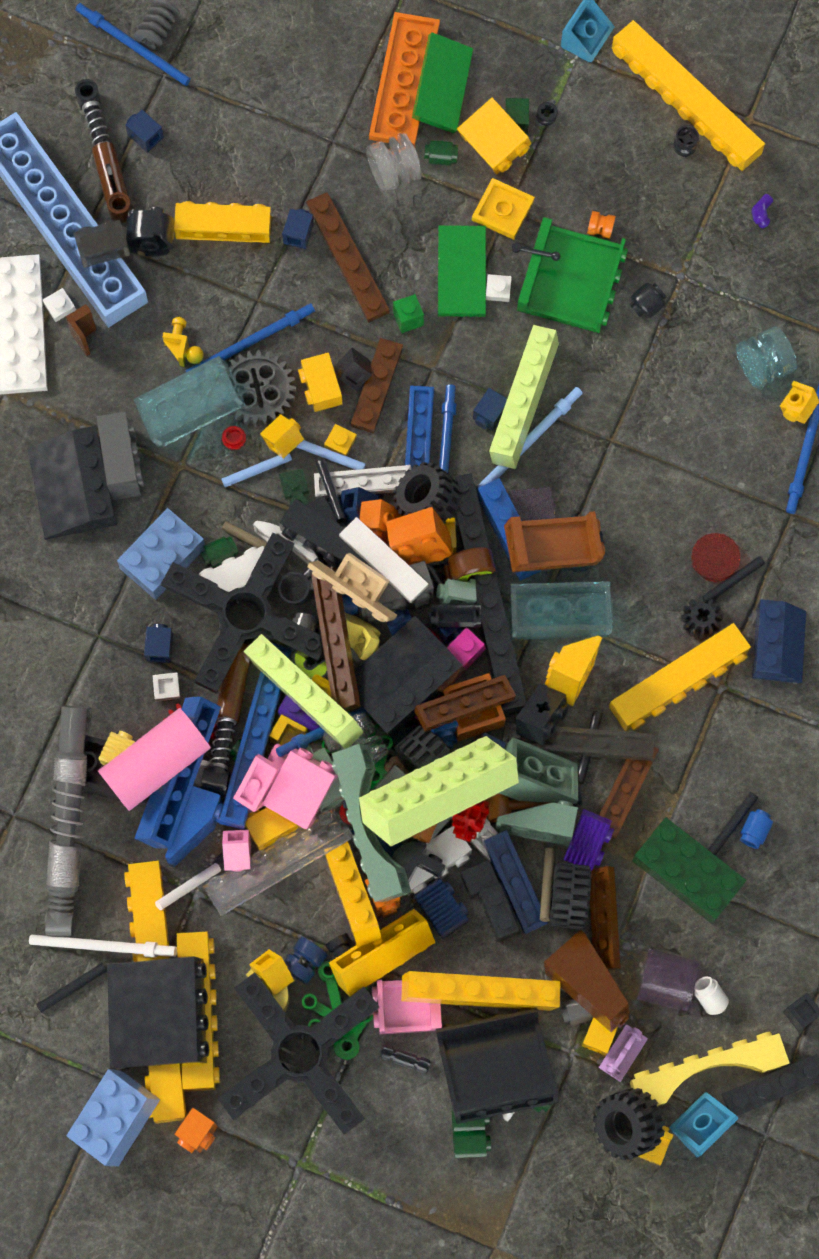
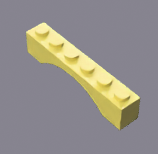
(760, 1056)

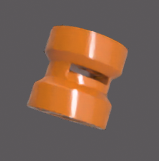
(601, 224)

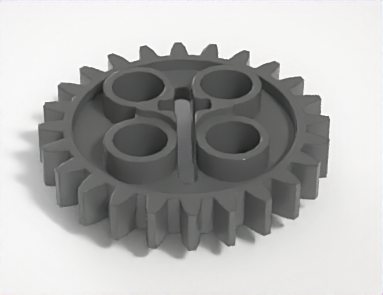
(279, 384)

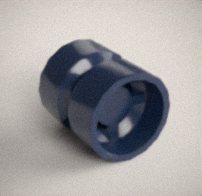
(309, 953)

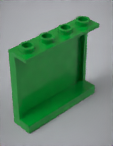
(576, 285)

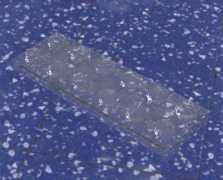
(278, 862)

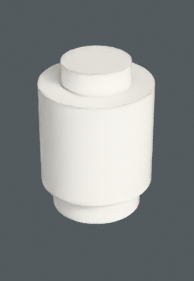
(711, 995)

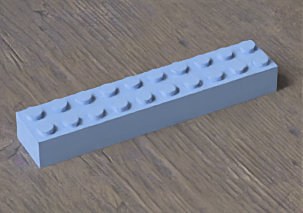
(58, 214)

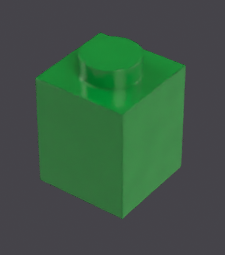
(408, 313)

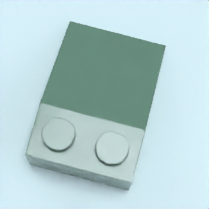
(542, 775)
(544, 823)

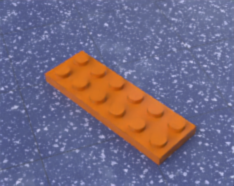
(401, 77)

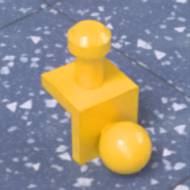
(179, 344)

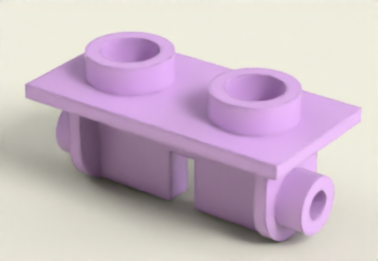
(623, 1052)

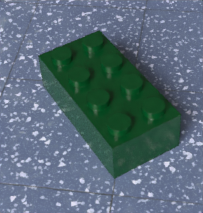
(688, 870)

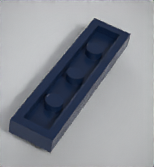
(515, 881)

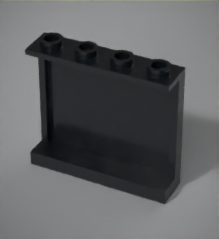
(157, 1013)
(496, 1065)

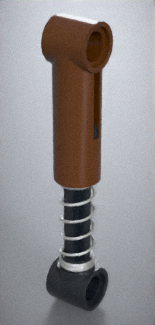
(103, 151)
(230, 698)

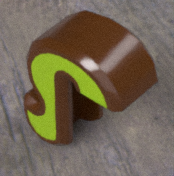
(469, 563)

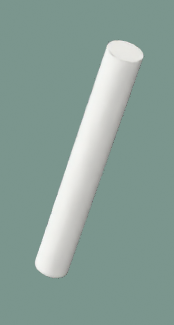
(187, 886)

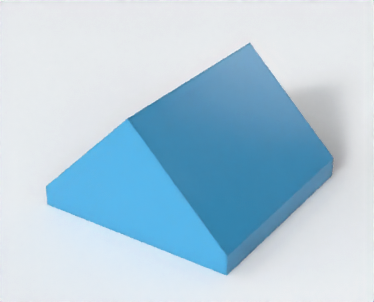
(586, 31)
(703, 1124)

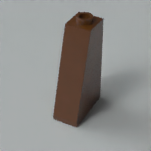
(588, 981)

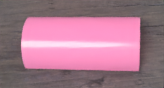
(154, 759)

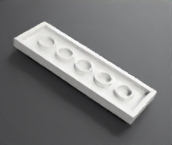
(22, 326)

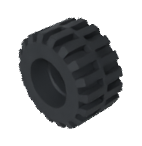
(426, 488)
(420, 749)
(570, 896)
(645, 1122)

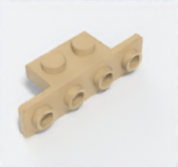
(358, 582)

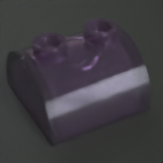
(668, 980)

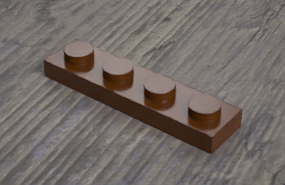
(377, 386)
(464, 703)
(625, 791)
(604, 916)

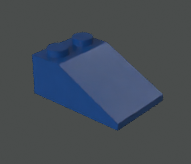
(197, 822)

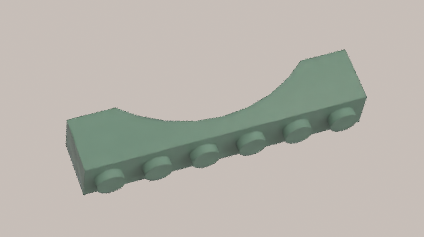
(355, 773)

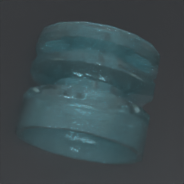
(766, 357)

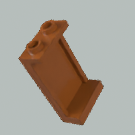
(554, 542)

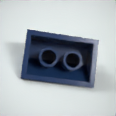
(779, 641)

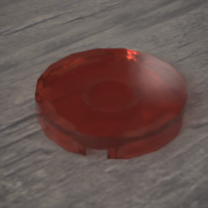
(715, 557)

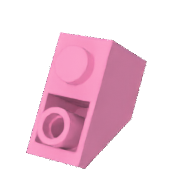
(236, 850)

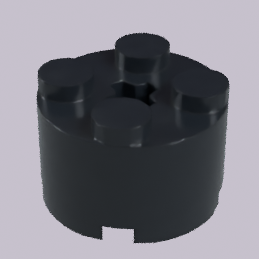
(150, 232)

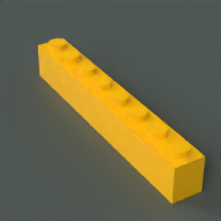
(687, 96)

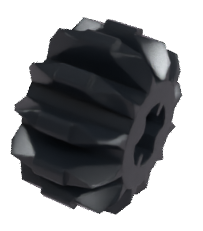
(711, 622)

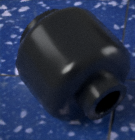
(648, 300)

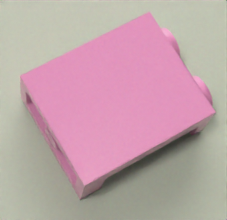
(259, 780)
(300, 787)
(402, 1016)

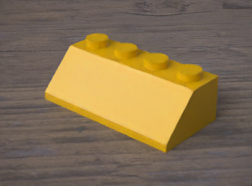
(572, 667)

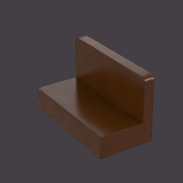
(81, 325)

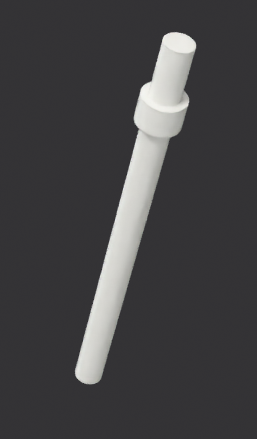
(149, 949)

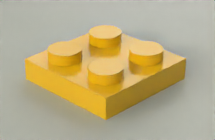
(503, 208)

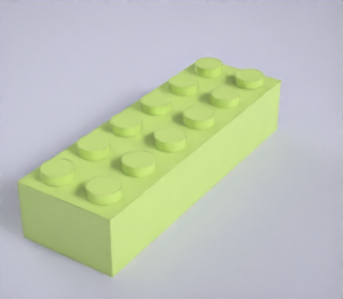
(438, 790)

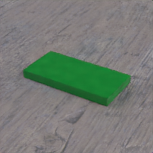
(442, 83)
(462, 271)

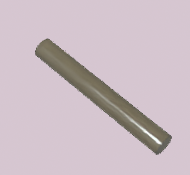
(244, 536)
(547, 884)

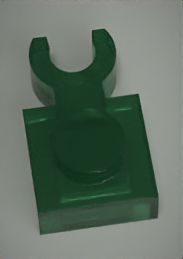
(294, 485)

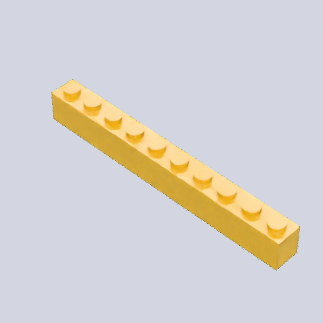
(151, 926)

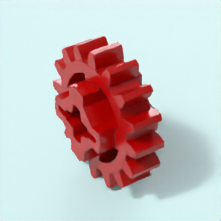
(470, 821)

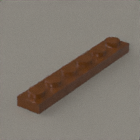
(347, 257)
(336, 644)

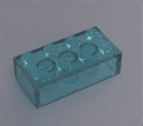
(189, 402)
(560, 610)

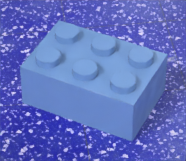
(156, 549)
(113, 1117)

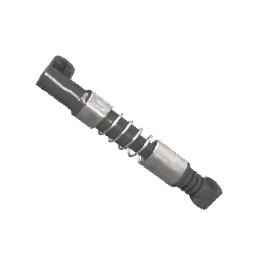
(64, 854)

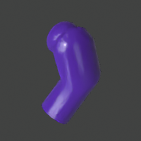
(759, 211)

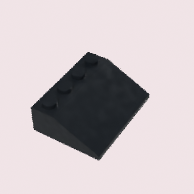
(71, 483)
(404, 674)

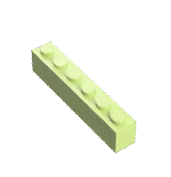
(524, 397)
(304, 692)

